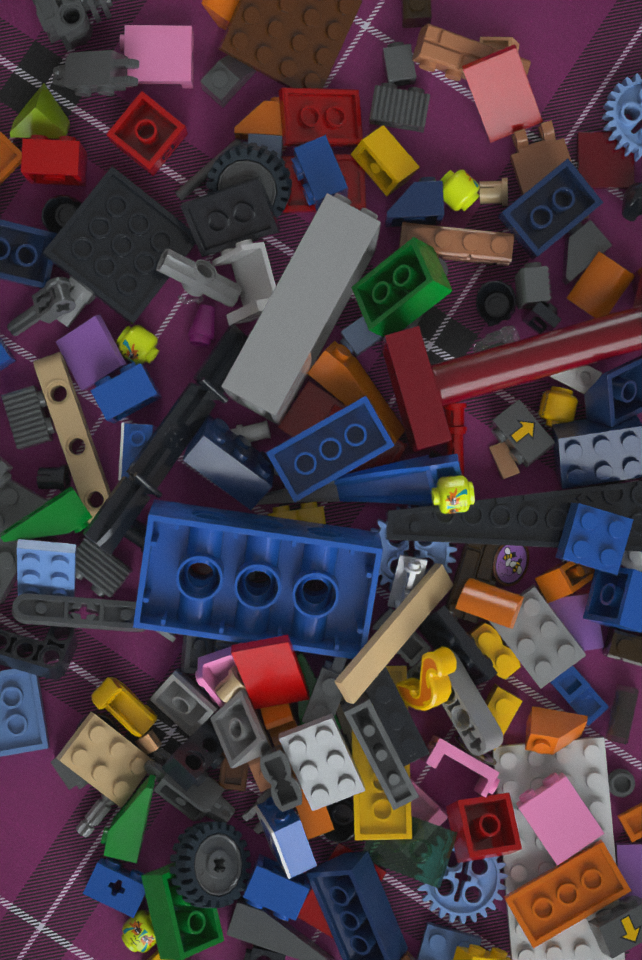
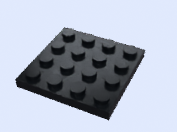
(117, 243)

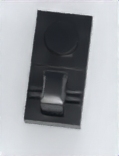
(542, 318)

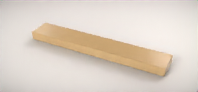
(393, 633)

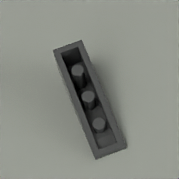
(379, 751)
(270, 932)

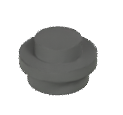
(621, 782)

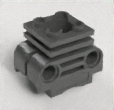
(69, 19)

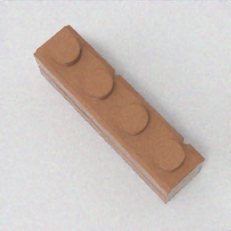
(449, 52)
(462, 244)

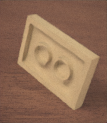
(105, 759)

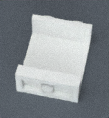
(255, 276)

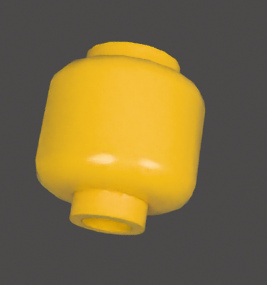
(557, 406)

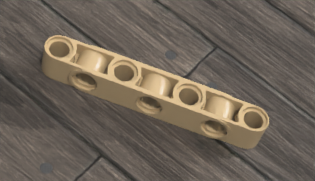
(71, 426)

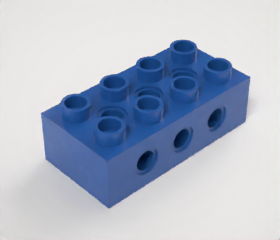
(236, 609)

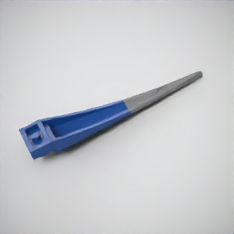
(395, 483)

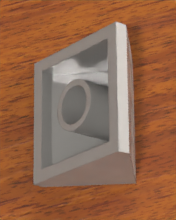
(184, 702)
(239, 730)

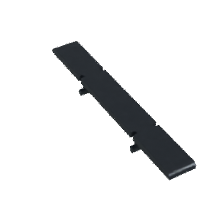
(165, 444)

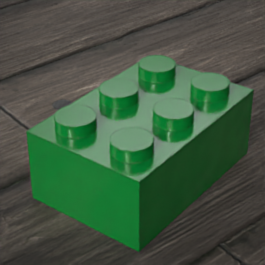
(401, 288)
(177, 925)

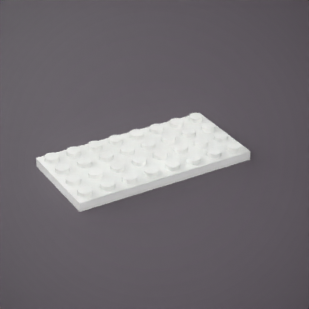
(521, 770)

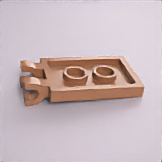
(537, 159)

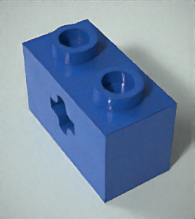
(103, 881)

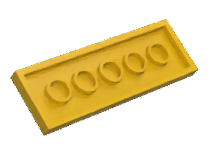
(372, 810)

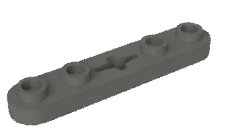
(54, 610)

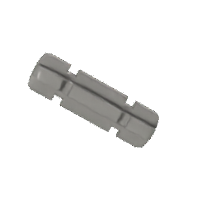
(94, 816)

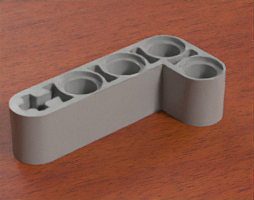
(468, 711)

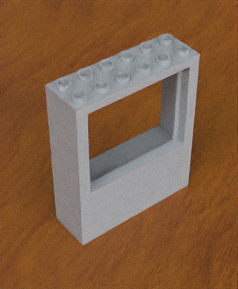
(303, 308)

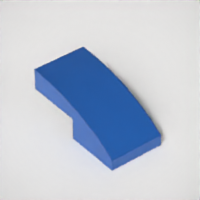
(579, 694)

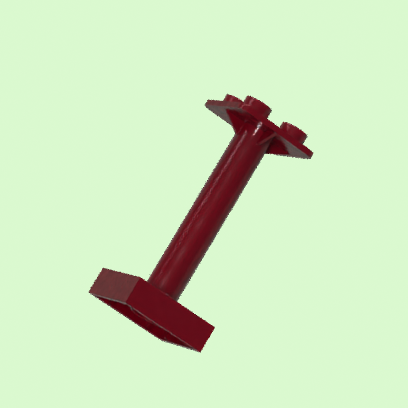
(426, 388)

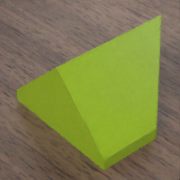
(41, 117)

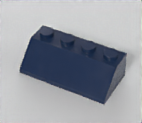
(357, 908)

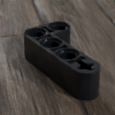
(42, 652)

